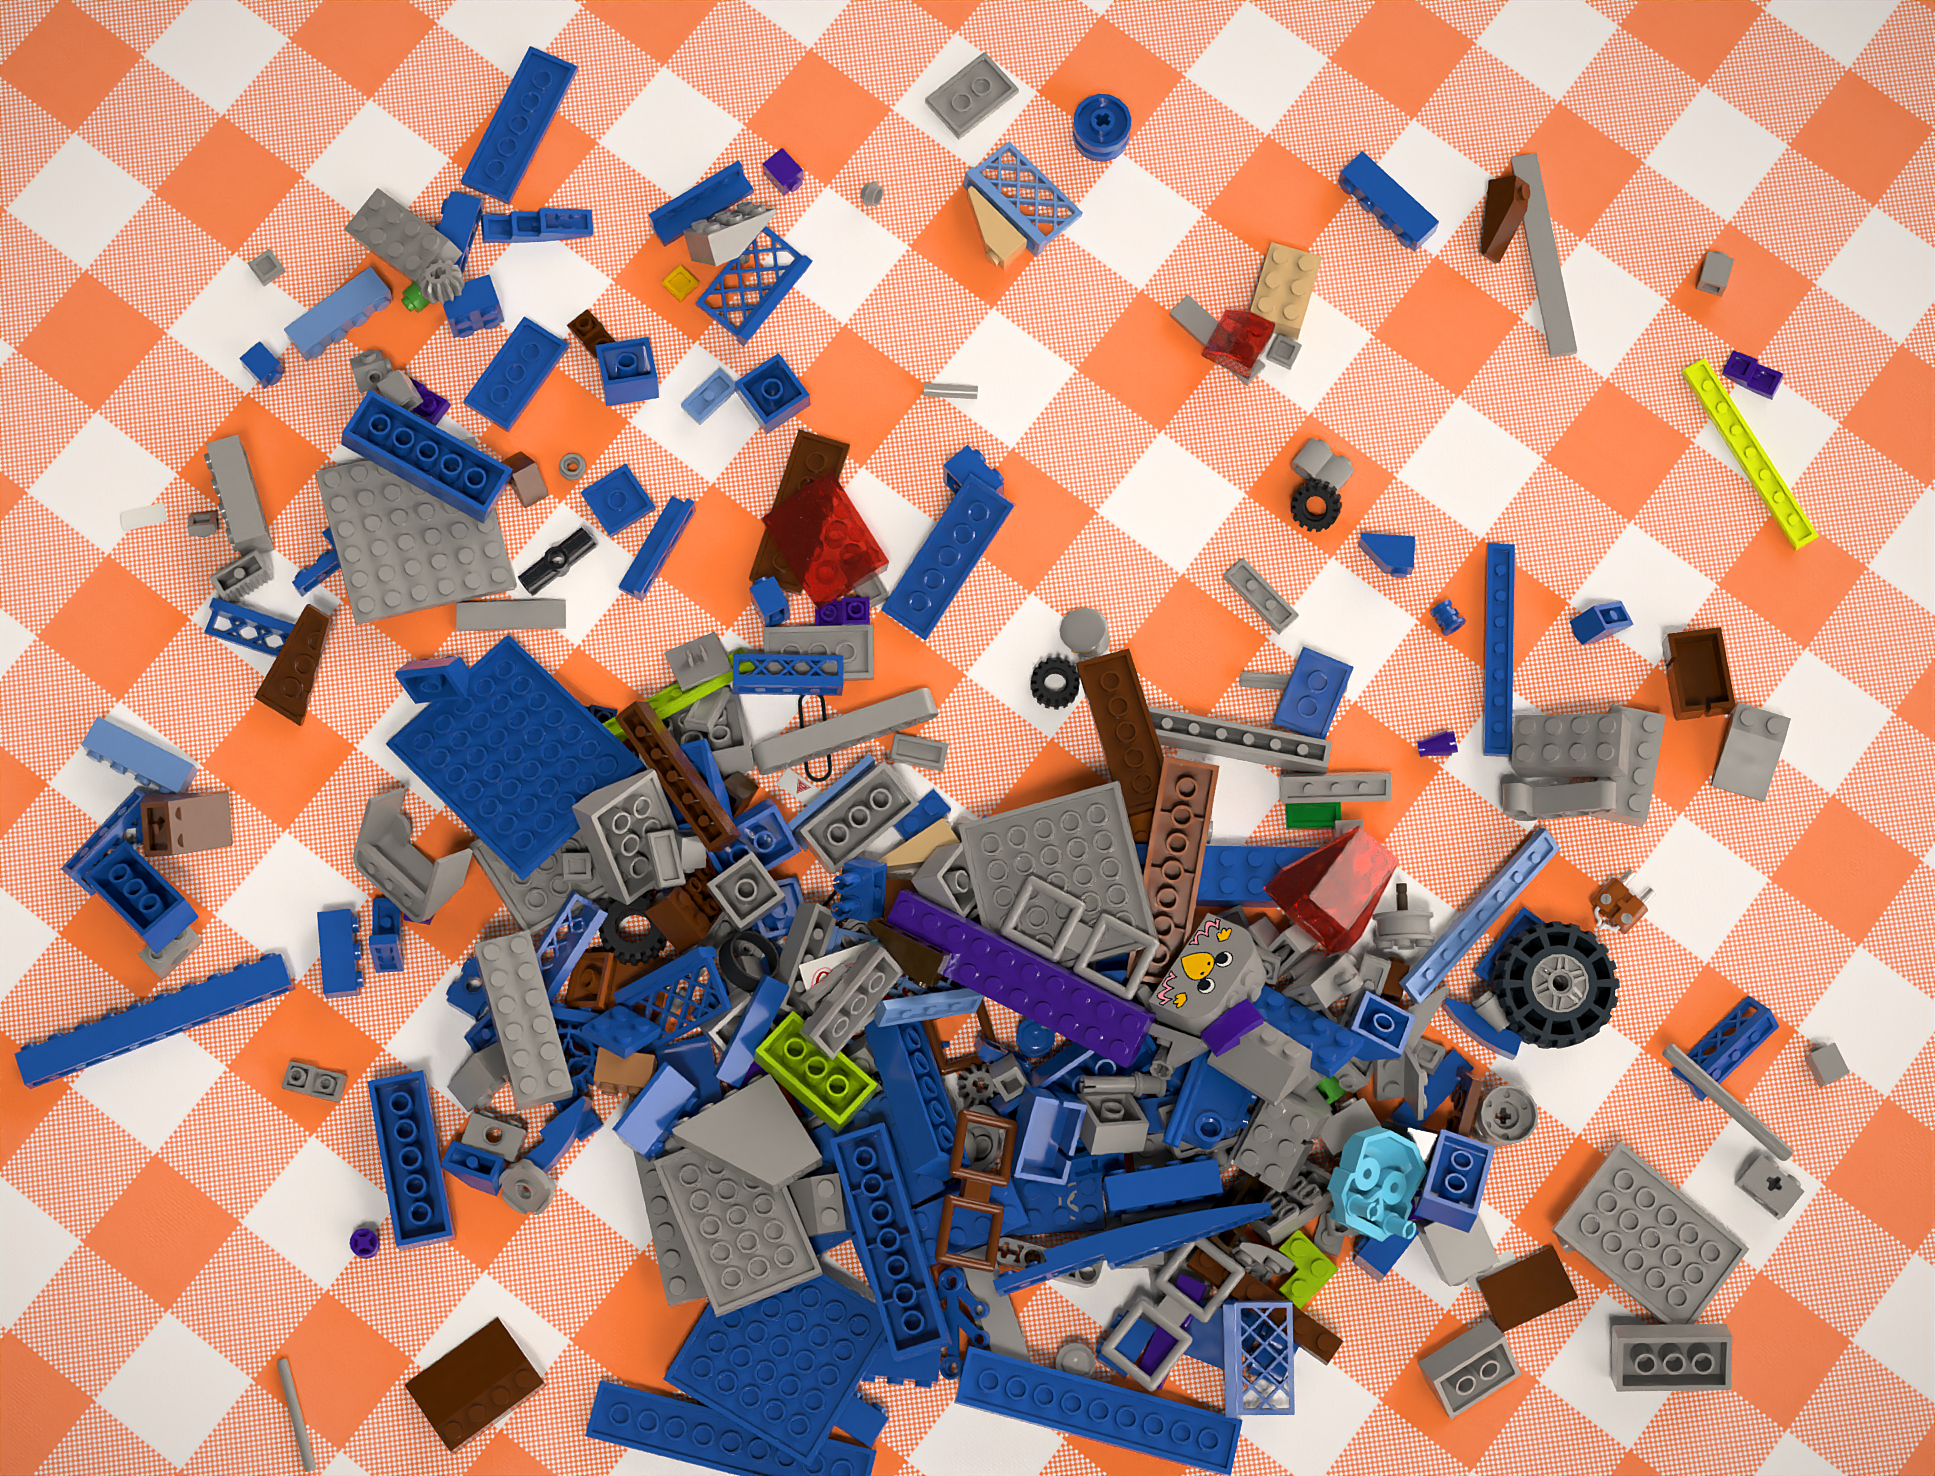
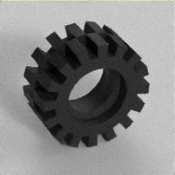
(1320, 490)
(1055, 667)

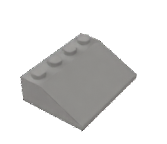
(727, 739)
(615, 828)

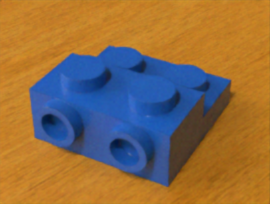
(779, 921)

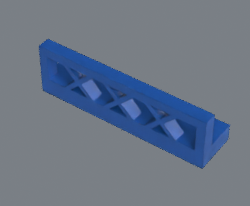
(700, 203)
(657, 548)
(247, 618)
(787, 684)
(105, 838)
(571, 946)
(1730, 1049)

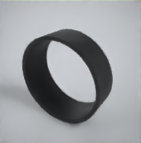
(734, 972)

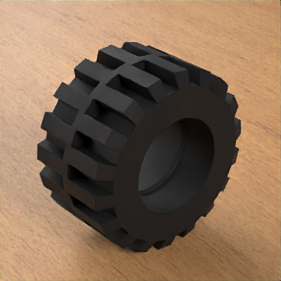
(625, 951)

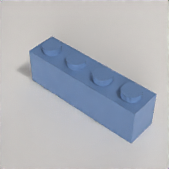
(338, 314)
(138, 757)

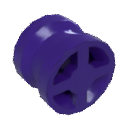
(360, 1240)

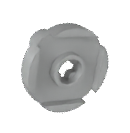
(539, 1184)

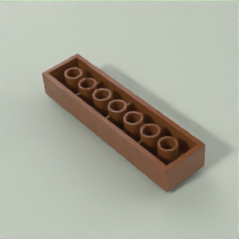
(1176, 858)

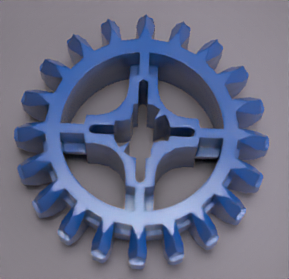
(578, 1059)

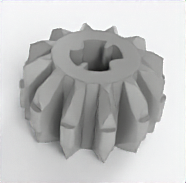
(441, 282)
(970, 1091)

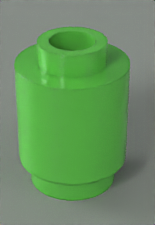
(413, 299)

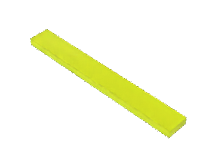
(1749, 454)

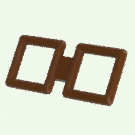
(930, 1030)
(976, 1190)

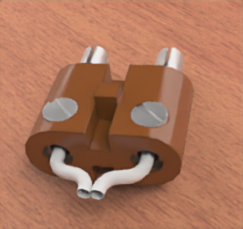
(1620, 905)

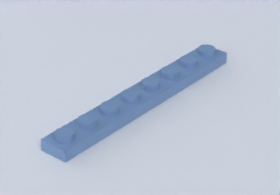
(1479, 915)

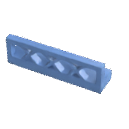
(827, 796)

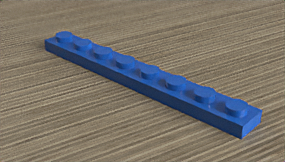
(1499, 650)

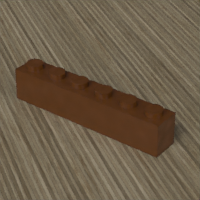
(678, 776)

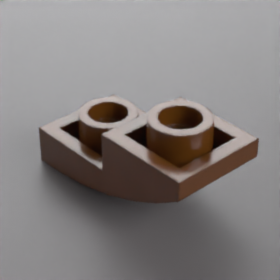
(589, 332)

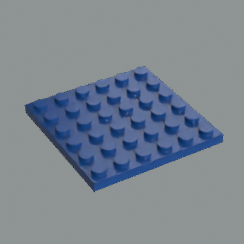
(783, 1362)

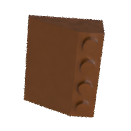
(475, 1386)

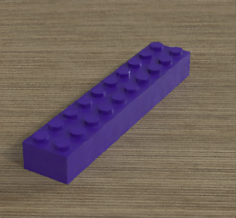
(1027, 981)

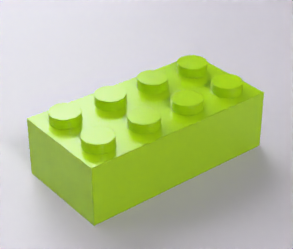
(826, 1086)

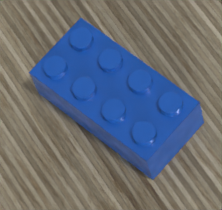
(141, 897)
(1162, 1187)

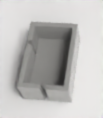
(1276, 1140)

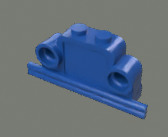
(1207, 1107)

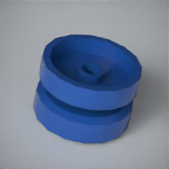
(1101, 127)

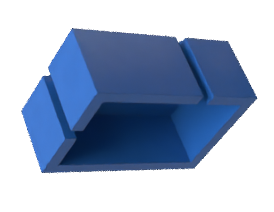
(1045, 1124)

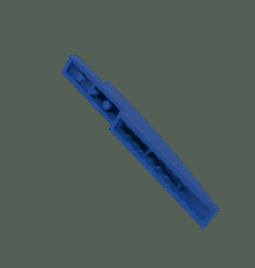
(1130, 1244)

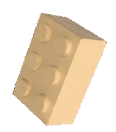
(1286, 288)

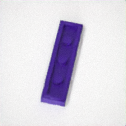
(1162, 1341)

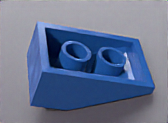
(703, 761)
(1455, 1181)

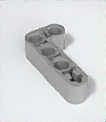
(1558, 801)
(1071, 1278)

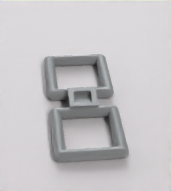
(1079, 938)
(1172, 1313)

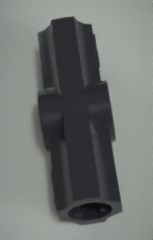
(543, 573)

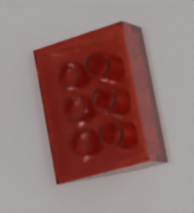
(825, 541)

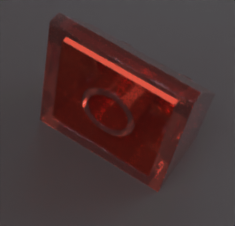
(1239, 341)

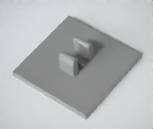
(698, 661)

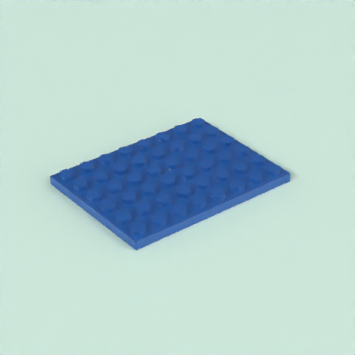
(513, 756)

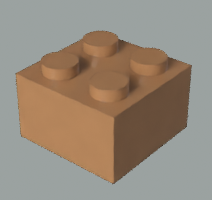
(622, 1075)

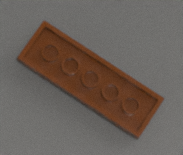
(809, 460)
(1123, 727)

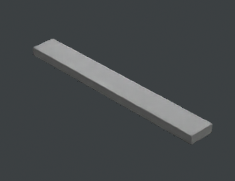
(1545, 260)

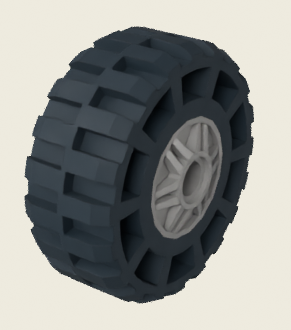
(1582, 980)

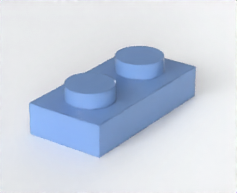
(709, 396)

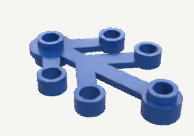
(956, 1318)

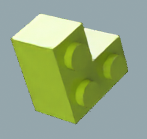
(1310, 1268)

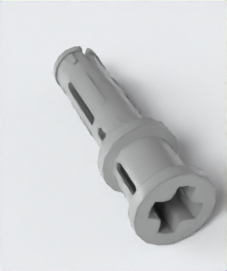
(1135, 1084)

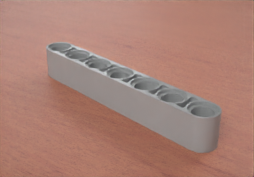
(844, 731)

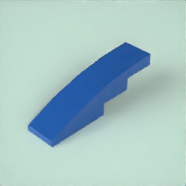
(539, 226)

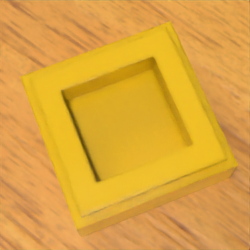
(680, 283)

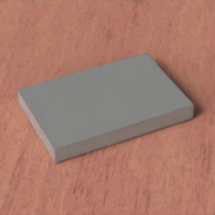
(971, 95)

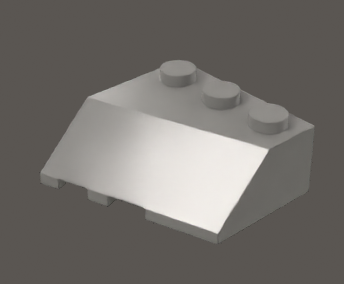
(1295, 1206)

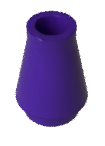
(1438, 745)

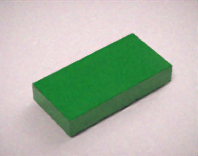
(1312, 815)

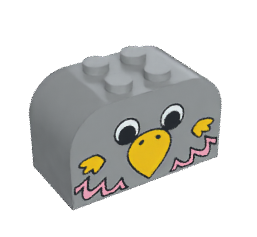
(1209, 977)

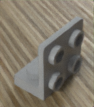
(1401, 1079)

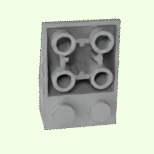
(727, 234)

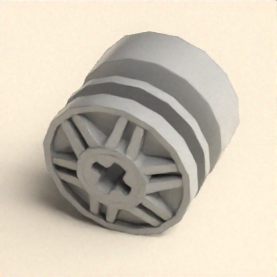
(1519, 1115)

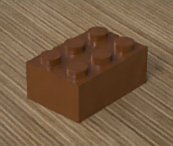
(1698, 673)

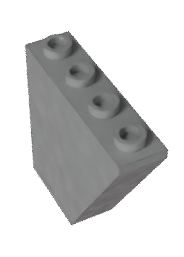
(752, 1136)

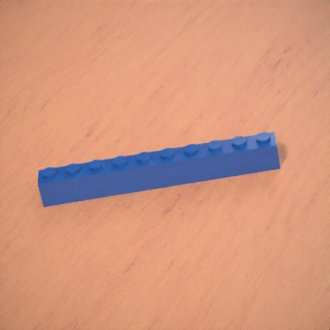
(154, 1021)

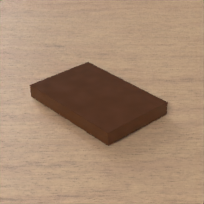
(1527, 1290)

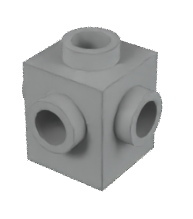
(370, 369)

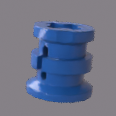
(1447, 617)

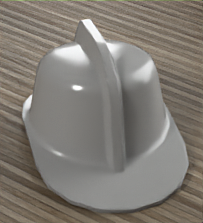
(987, 1140)

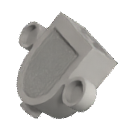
(1325, 982)

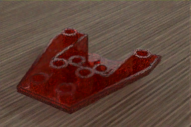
(1335, 888)

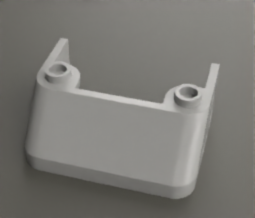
(399, 868)

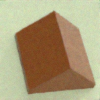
(591, 982)

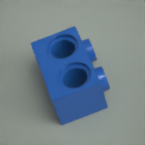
(1088, 1166)

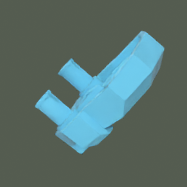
(1377, 1184)

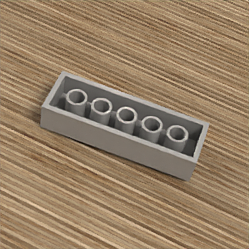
(523, 1020)

